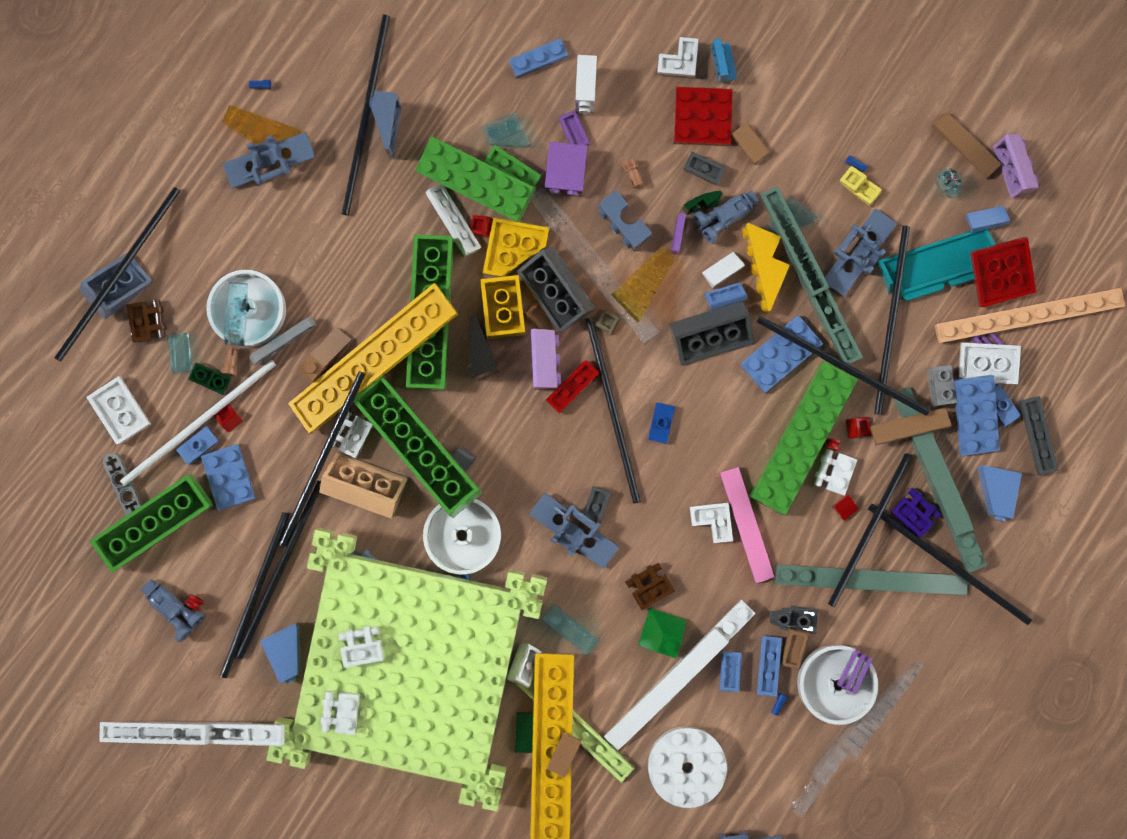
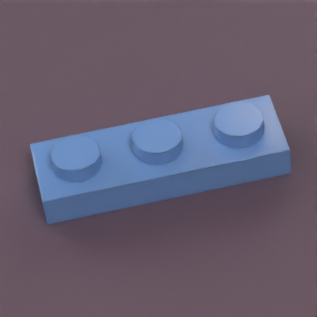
(538, 58)
(769, 665)

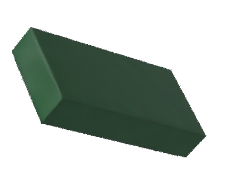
(524, 732)

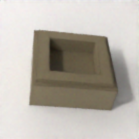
(607, 321)

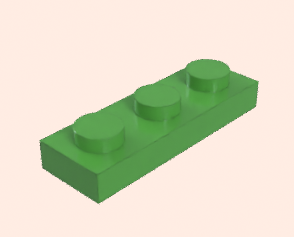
(507, 163)

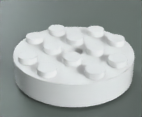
(263, 297)
(467, 555)
(818, 690)
(699, 783)

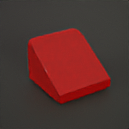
(481, 225)
(228, 418)
(858, 427)
(845, 507)

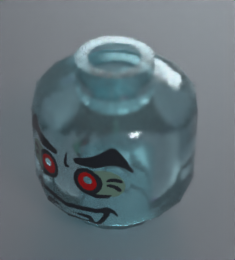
(949, 183)

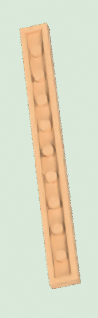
(1029, 315)

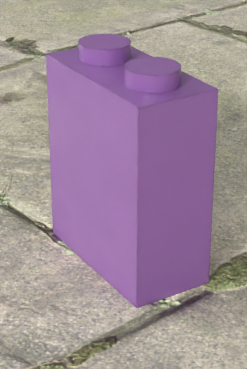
(565, 168)

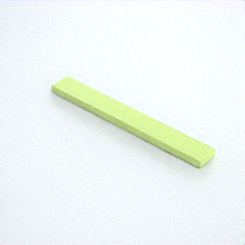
(594, 743)

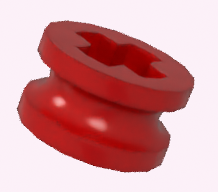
(832, 444)
(194, 602)

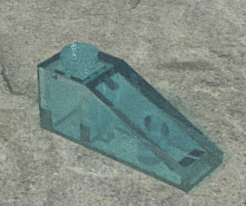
(236, 314)
(570, 629)

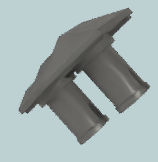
(796, 618)

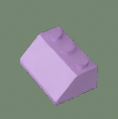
(1016, 165)
(545, 359)

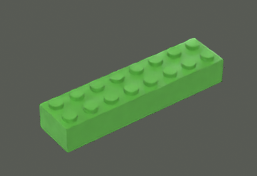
(431, 264)
(803, 438)
(417, 447)

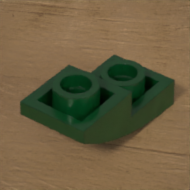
(708, 199)
(209, 378)

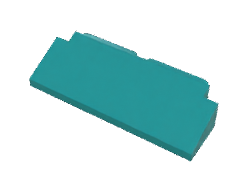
(935, 265)

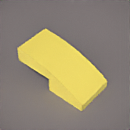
(859, 185)

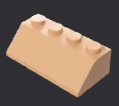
(363, 485)

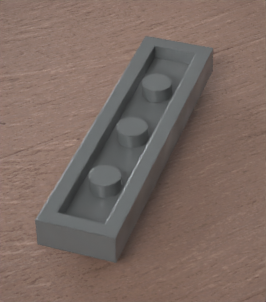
(1038, 435)

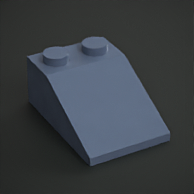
(386, 111)
(127, 287)

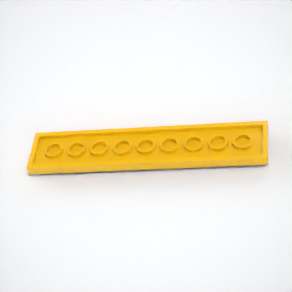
(374, 357)
(550, 719)

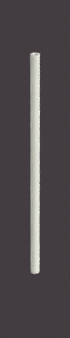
(198, 422)

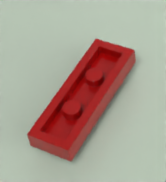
(572, 386)

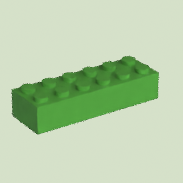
(475, 179)
(151, 522)

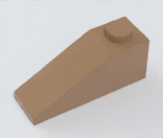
(324, 355)

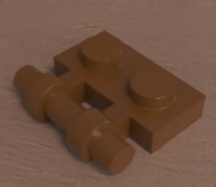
(140, 322)
(653, 591)

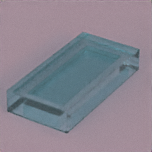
(179, 353)

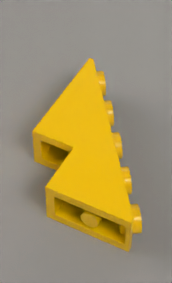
(768, 270)

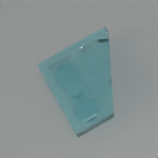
(506, 132)
(800, 213)

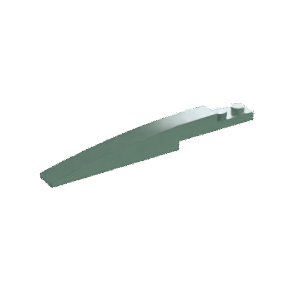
(810, 276)
(944, 491)
(871, 580)

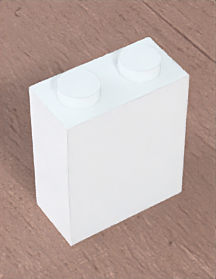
(585, 84)

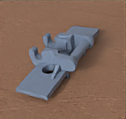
(267, 155)
(864, 254)
(570, 534)

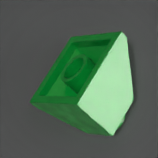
(662, 633)

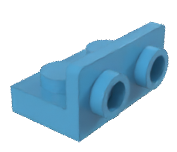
(723, 61)

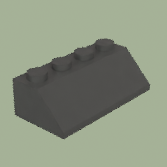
(556, 289)
(712, 333)

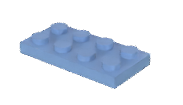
(779, 355)
(976, 415)

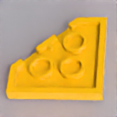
(512, 245)

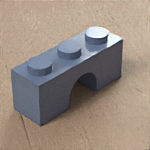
(633, 234)

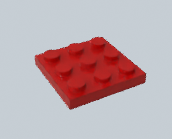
(703, 116)
(1003, 272)

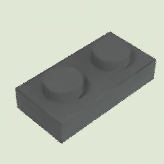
(704, 168)
(596, 504)

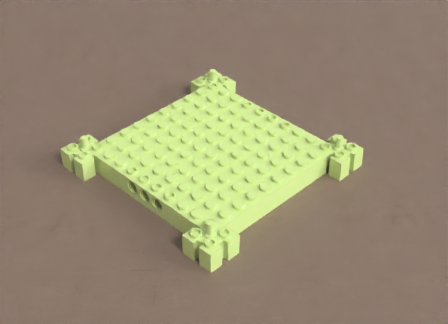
(441, 674)

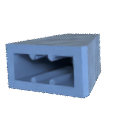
(999, 491)
(284, 652)

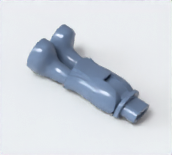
(726, 214)
(170, 607)

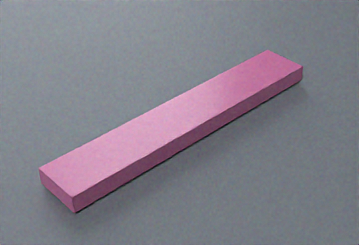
(747, 525)

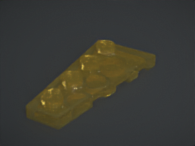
(257, 128)
(641, 286)

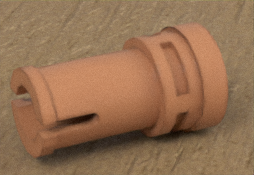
(631, 169)
(230, 367)

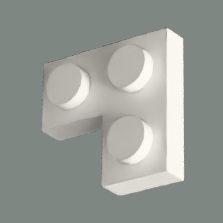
(682, 64)
(716, 515)

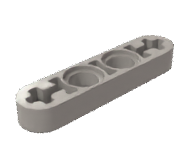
(282, 341)
(121, 489)

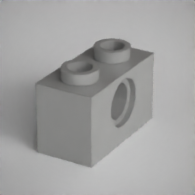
(941, 386)

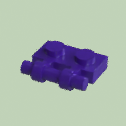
(912, 516)

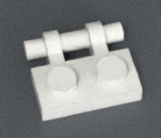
(355, 437)
(840, 475)
(361, 653)
(347, 712)

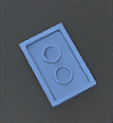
(228, 477)

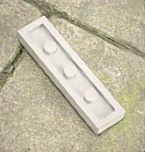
(453, 220)

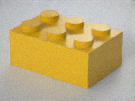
(503, 307)

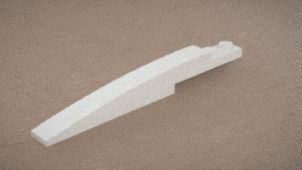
(679, 675)
(192, 732)

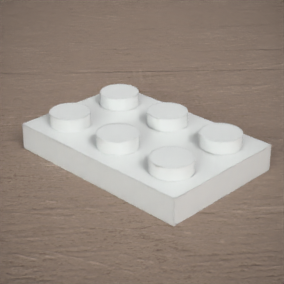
(989, 359)
(118, 410)

